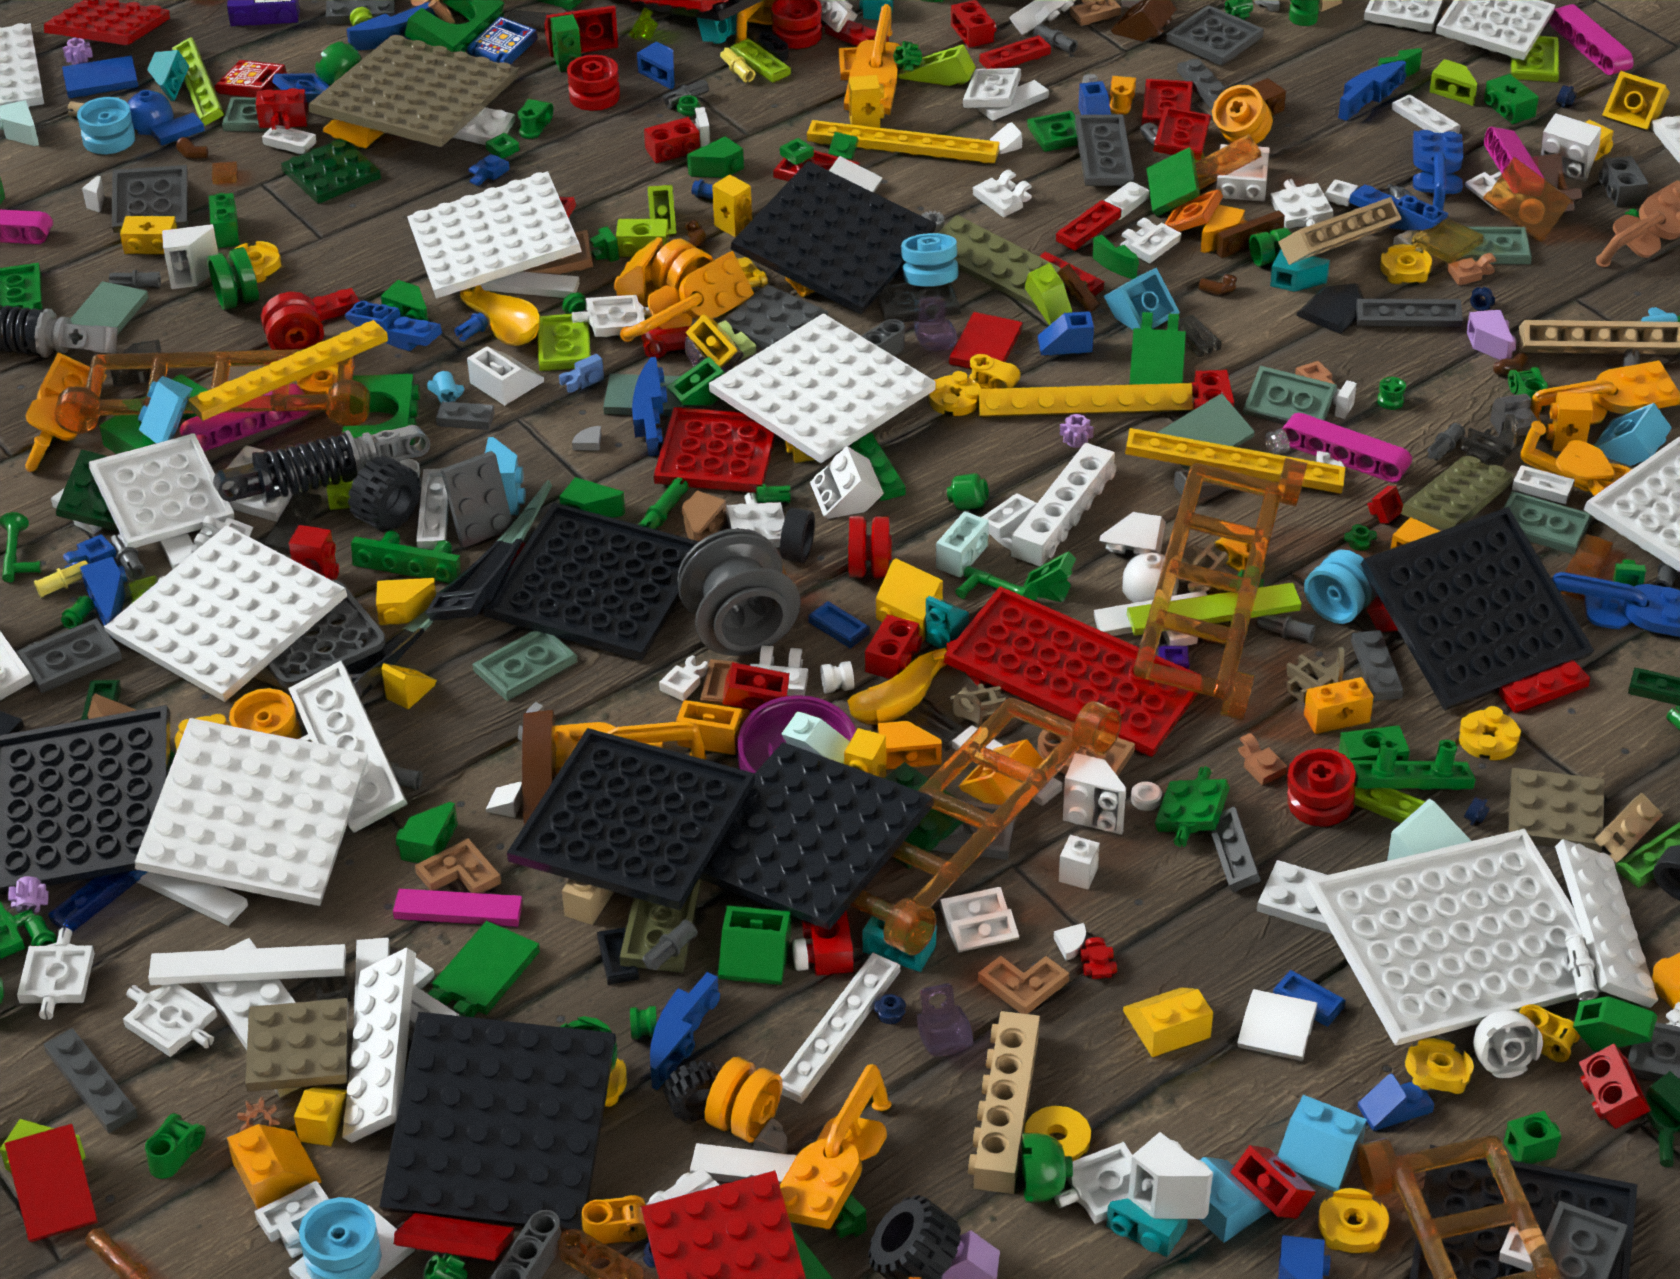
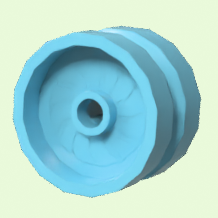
(106, 125)
(929, 259)
(1339, 587)
(340, 1240)

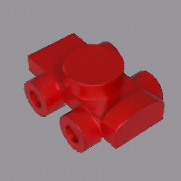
(1098, 958)

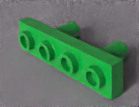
(406, 560)
(1426, 775)

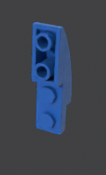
(378, 29)
(1371, 85)
(1414, 213)
(401, 331)
(648, 404)
(674, 1030)

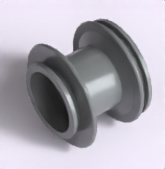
(737, 592)

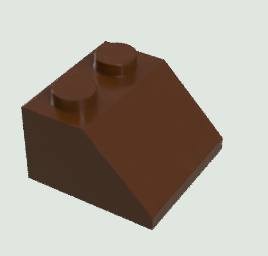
(1145, 19)

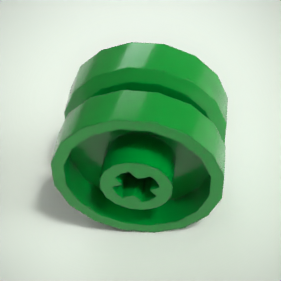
(233, 278)

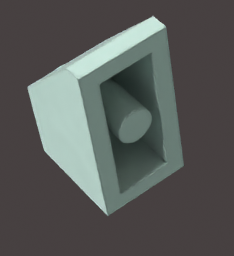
(18, 123)
(815, 736)

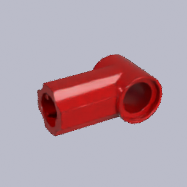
(660, 341)

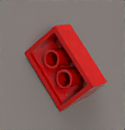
(595, 26)

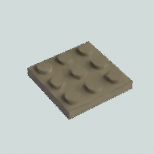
(1556, 807)
(297, 1045)

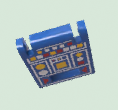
(503, 41)

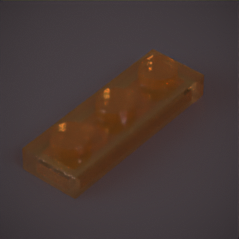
(1226, 160)
(1588, 560)

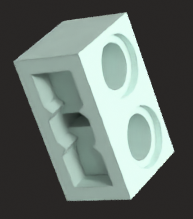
(962, 544)

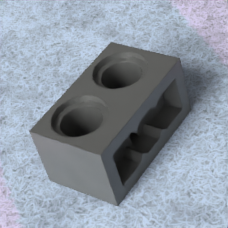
(1623, 181)

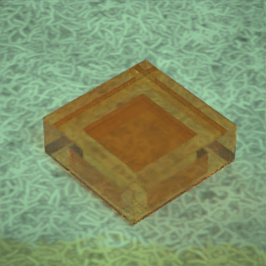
(224, 172)

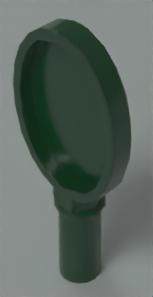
(1667, 1126)

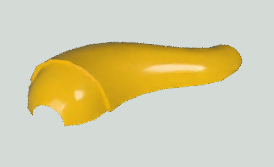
(511, 318)
(898, 695)

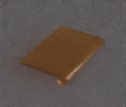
(1528, 199)

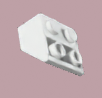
(1575, 141)
(187, 254)
(501, 375)
(846, 485)
(1135, 532)
(1094, 795)
(1169, 1181)

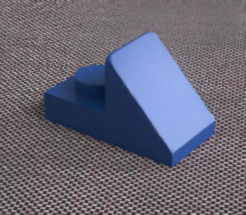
(1394, 1103)

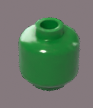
(968, 491)

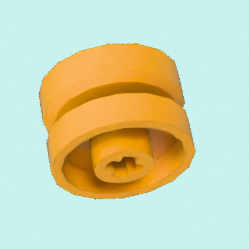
(1242, 112)
(675, 262)
(266, 712)
(743, 1098)

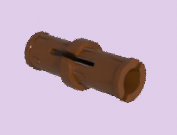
(1078, 288)

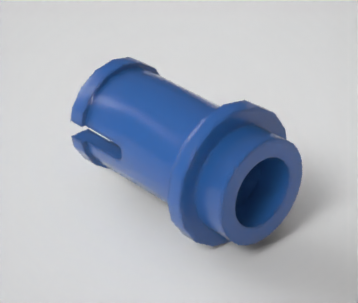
(702, 189)
(477, 323)

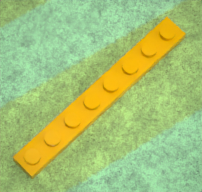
(907, 141)
(287, 370)
(1085, 399)
(1234, 459)

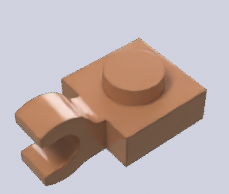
(1469, 271)
(1315, 371)
(1261, 764)

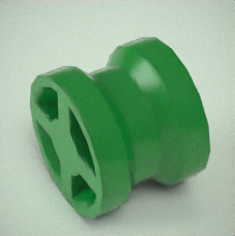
(1391, 393)
(642, 1022)

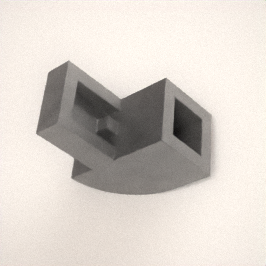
(1518, 406)

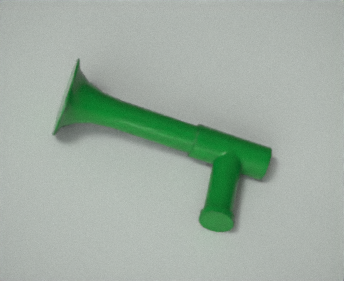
(15, 523)
(978, 576)

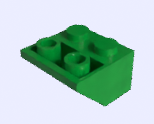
(754, 945)

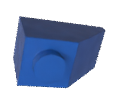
(657, 64)

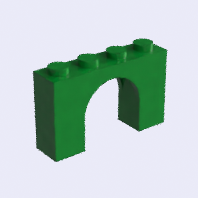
(454, 37)
(390, 395)
(122, 431)

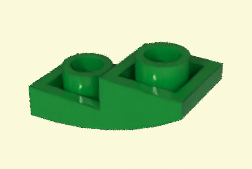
(1411, 57)
(1116, 259)

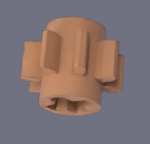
(252, 1111)

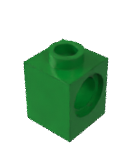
(1532, 1138)

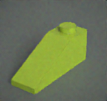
(943, 68)

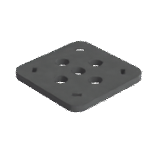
(342, 638)

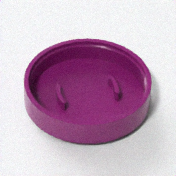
(764, 726)

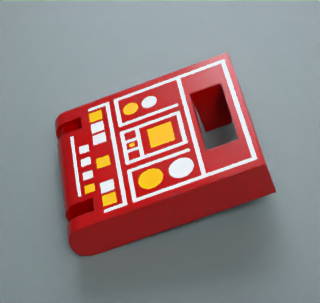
(245, 78)

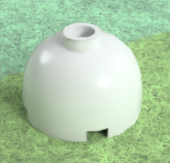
(1142, 577)
(1507, 1043)

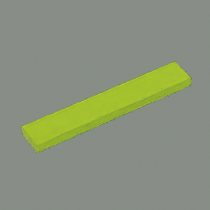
(199, 83)
(1221, 606)

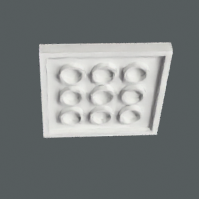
(1497, 24)
(159, 490)

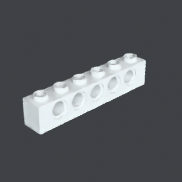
(1063, 504)

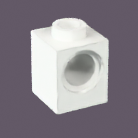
(1079, 862)

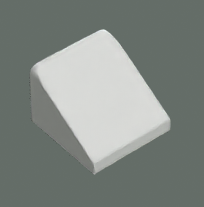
(1009, 138)
(94, 194)
(506, 800)

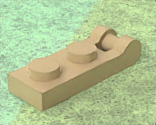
(1629, 827)

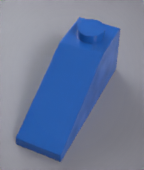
(105, 587)

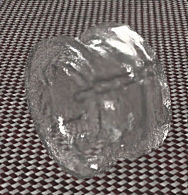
(1277, 441)

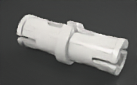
(1581, 967)

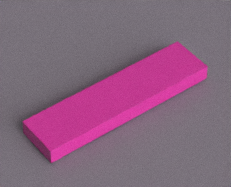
(457, 907)

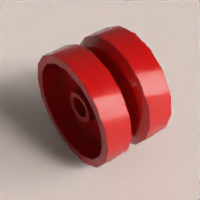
(797, 22)
(593, 82)
(291, 322)
(869, 547)
(1321, 787)

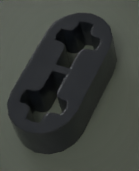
(772, 44)

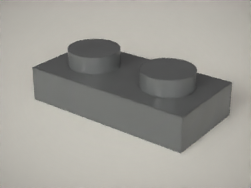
(465, 415)

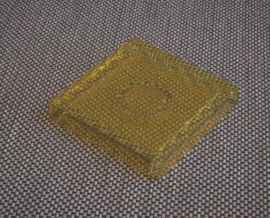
(1448, 240)

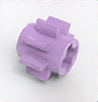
(77, 51)
(1076, 430)
(28, 894)

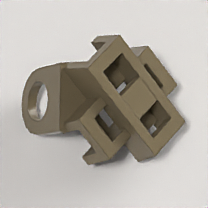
(1216, 563)
(1306, 670)
(965, 710)

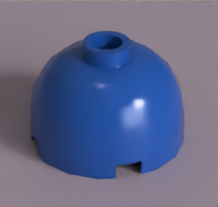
(148, 110)

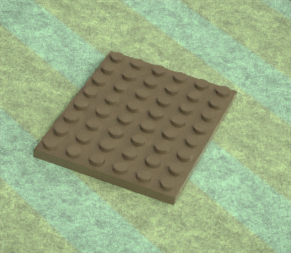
(415, 90)

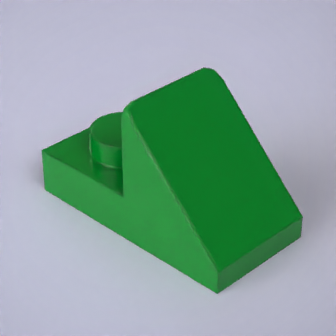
(1053, 577)

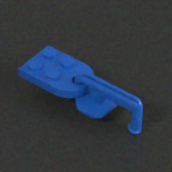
(1438, 157)
(1619, 604)

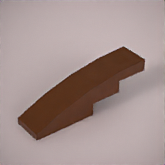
(537, 758)

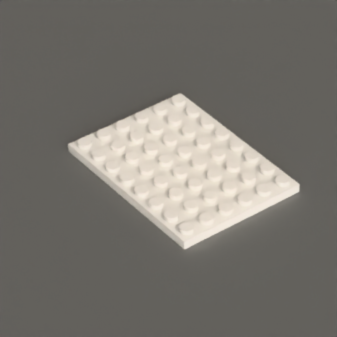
(1453, 933)

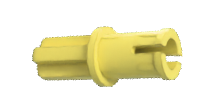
(738, 65)
(60, 579)

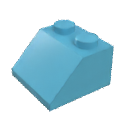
(1141, 295)
(164, 409)
(1634, 435)
(510, 473)
(1322, 1142)
(1231, 1203)

